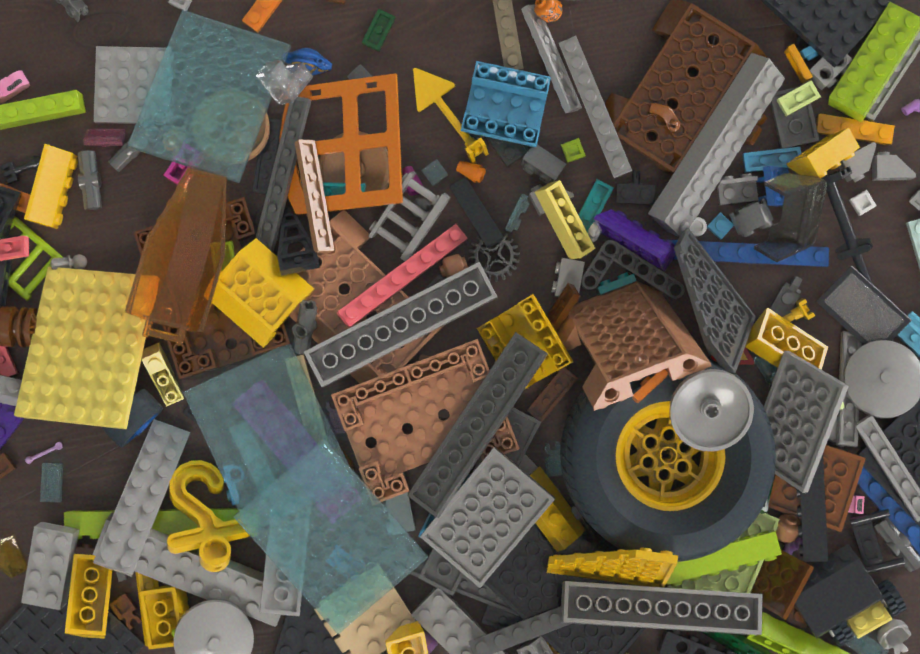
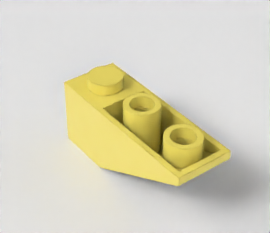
(162, 374)

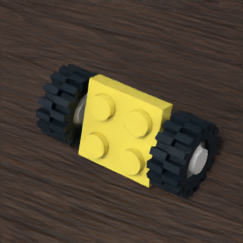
(871, 617)

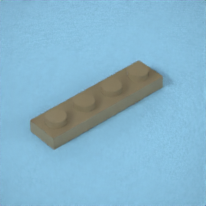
(507, 34)

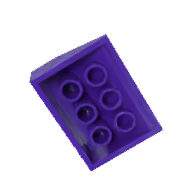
(636, 239)

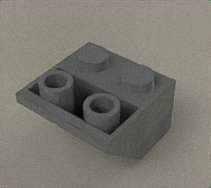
(542, 164)

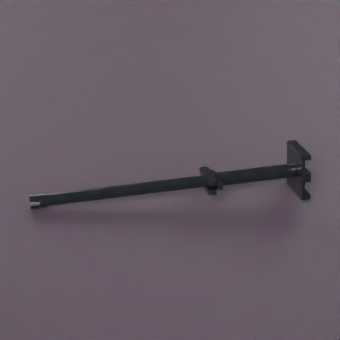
(853, 246)

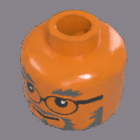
(548, 10)

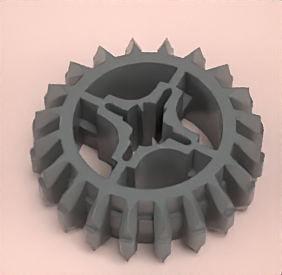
(509, 264)

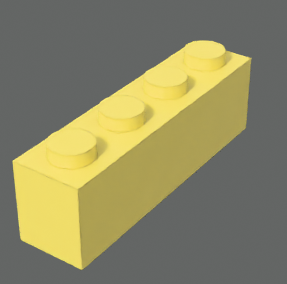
(564, 220)

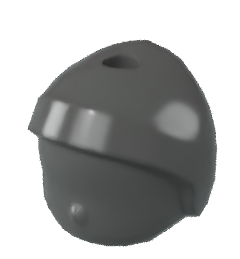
(424, 204)

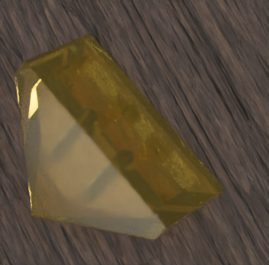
(11, 558)

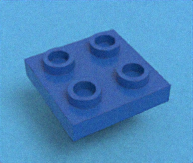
(772, 197)

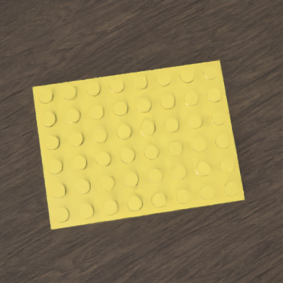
(83, 351)

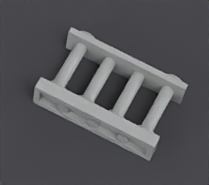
(417, 233)

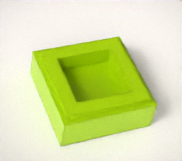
(573, 150)

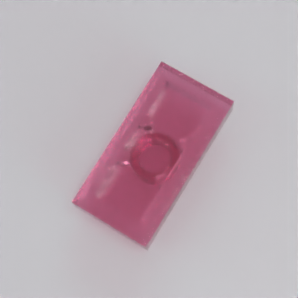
(104, 137)

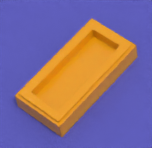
(798, 63)

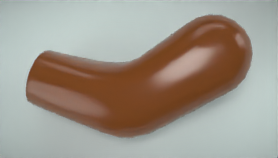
(667, 114)

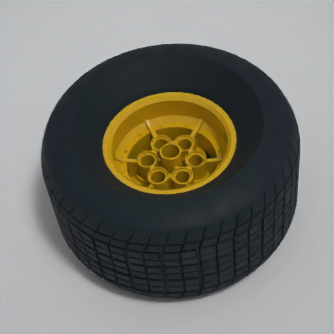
(691, 521)

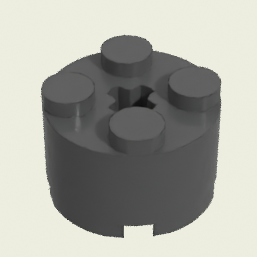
(751, 217)

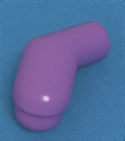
(912, 106)
(791, 547)

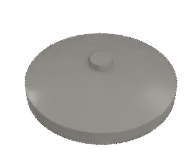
(883, 379)
(711, 410)
(214, 629)

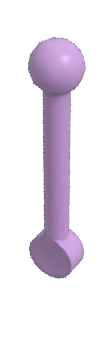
(58, 446)

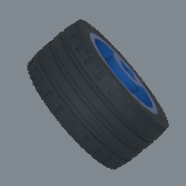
(142, 413)

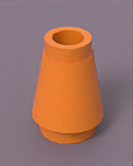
(472, 171)

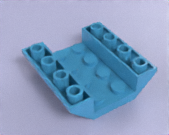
(506, 104)

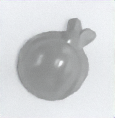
(893, 635)

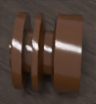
(17, 326)

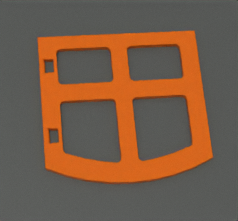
(353, 143)

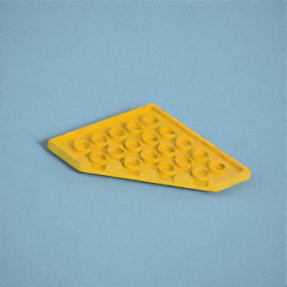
(620, 566)

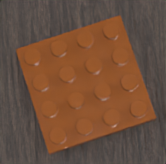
(841, 479)

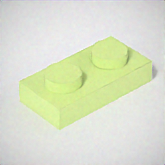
(798, 98)

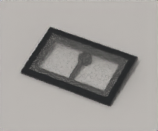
(863, 308)

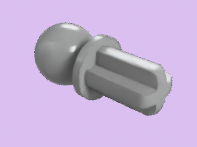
(78, 262)

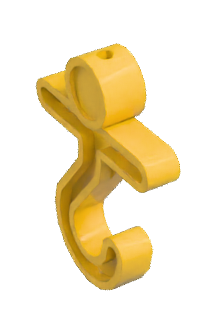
(212, 533)

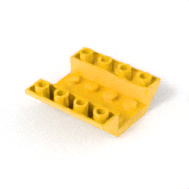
(257, 294)
(531, 323)

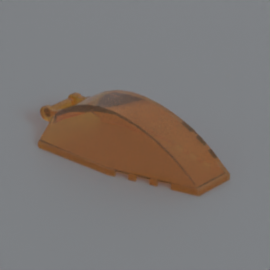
(182, 258)

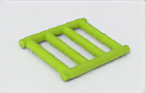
(41, 245)

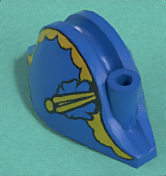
(312, 60)

